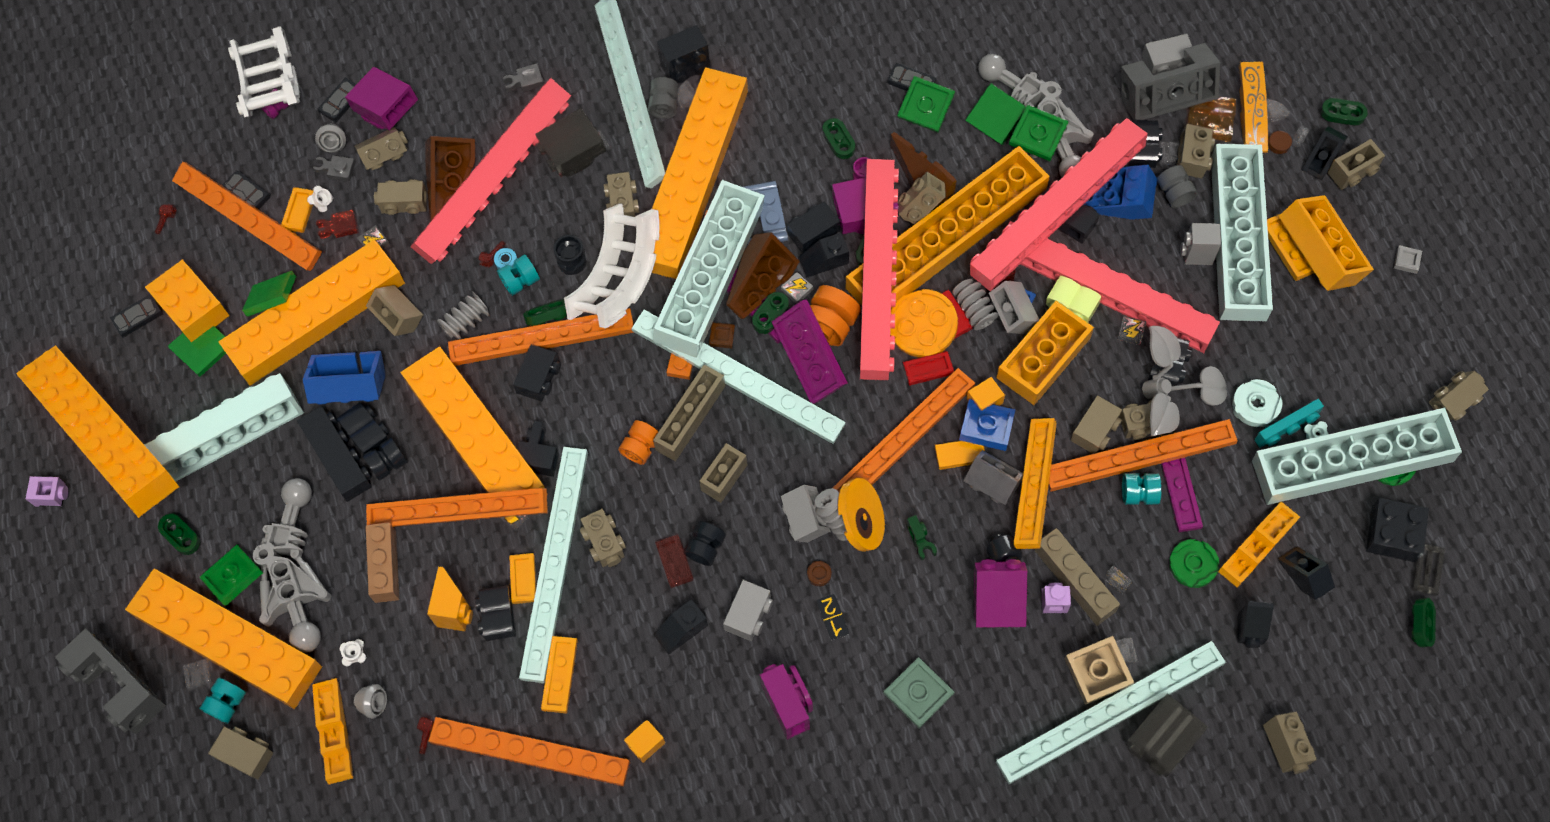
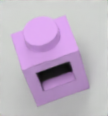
(41, 487)
(1056, 598)

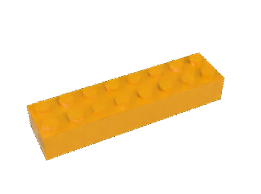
(310, 313)
(468, 425)
(224, 638)

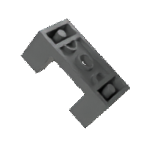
(1152, 95)
(87, 658)

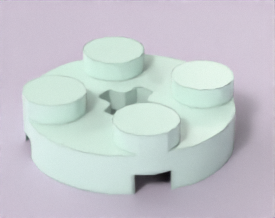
(1268, 398)

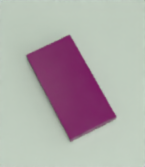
(809, 352)

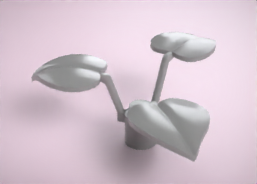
(1163, 413)

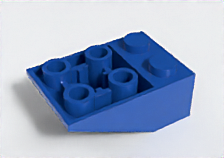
(1127, 194)

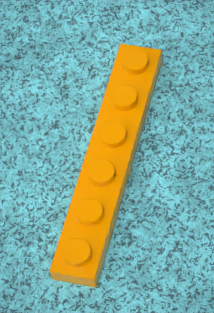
(1035, 484)

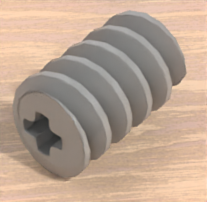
(974, 304)
(463, 317)
(828, 511)

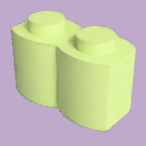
(1074, 297)

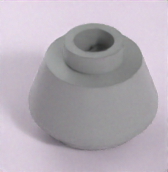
(330, 138)
(371, 700)

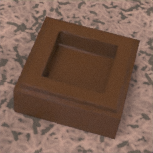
(722, 335)

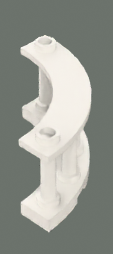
(290, 89)
(635, 276)

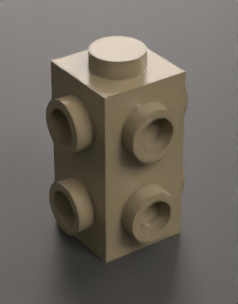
(382, 148)
(621, 190)
(401, 197)
(921, 198)
(1460, 394)
(1136, 421)
(606, 546)
(1290, 743)

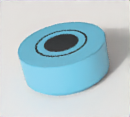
(504, 257)

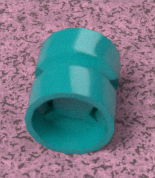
(525, 271)
(1141, 489)
(218, 709)

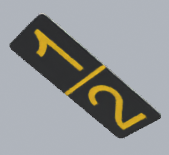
(832, 617)

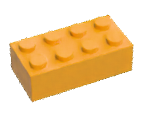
(1325, 242)
(1044, 352)

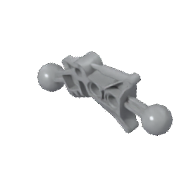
(1046, 94)
(281, 541)

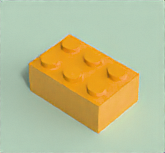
(187, 301)

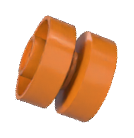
(834, 313)

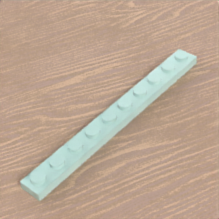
(630, 92)
(753, 385)
(553, 565)
(1110, 712)

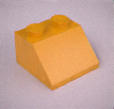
(447, 605)

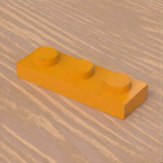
(1287, 249)
(559, 674)

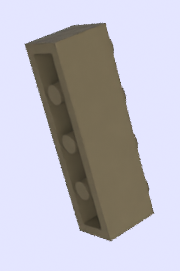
(689, 412)
(1074, 572)

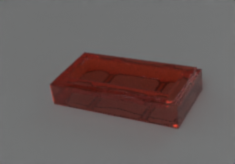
(674, 561)

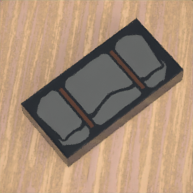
(902, 76)
(336, 104)
(246, 190)
(136, 315)

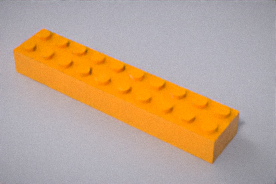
(695, 166)
(960, 222)
(98, 431)

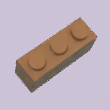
(382, 562)

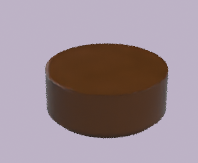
(1279, 142)
(819, 573)

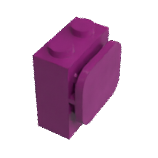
(381, 99)
(850, 205)
(1000, 593)
(787, 698)

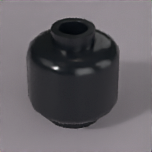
(1002, 548)

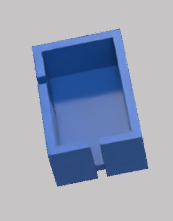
(339, 380)

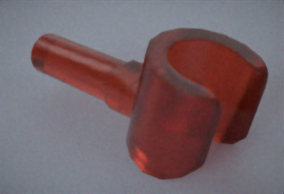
(165, 212)
(488, 259)
(424, 725)

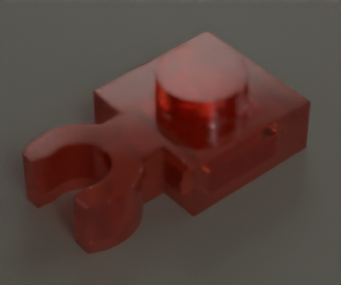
(341, 225)

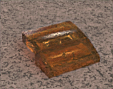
(1215, 115)

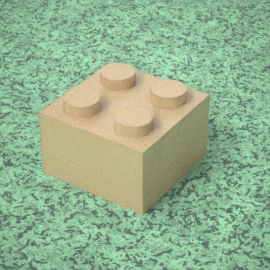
(1099, 670)

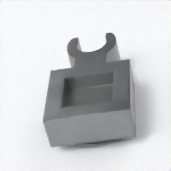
(527, 78)
(338, 168)

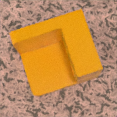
(986, 394)
(644, 741)

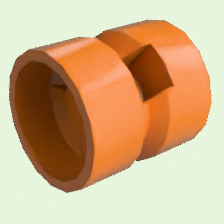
(639, 443)

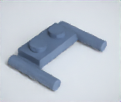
(771, 215)

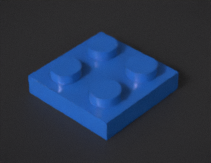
(987, 426)

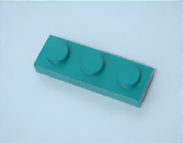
(1289, 424)

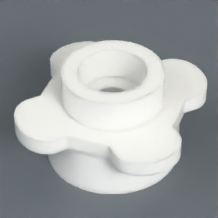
(324, 194)
(347, 648)

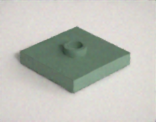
(918, 693)

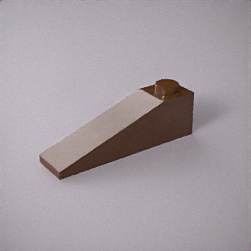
(916, 165)
(447, 167)
(761, 270)

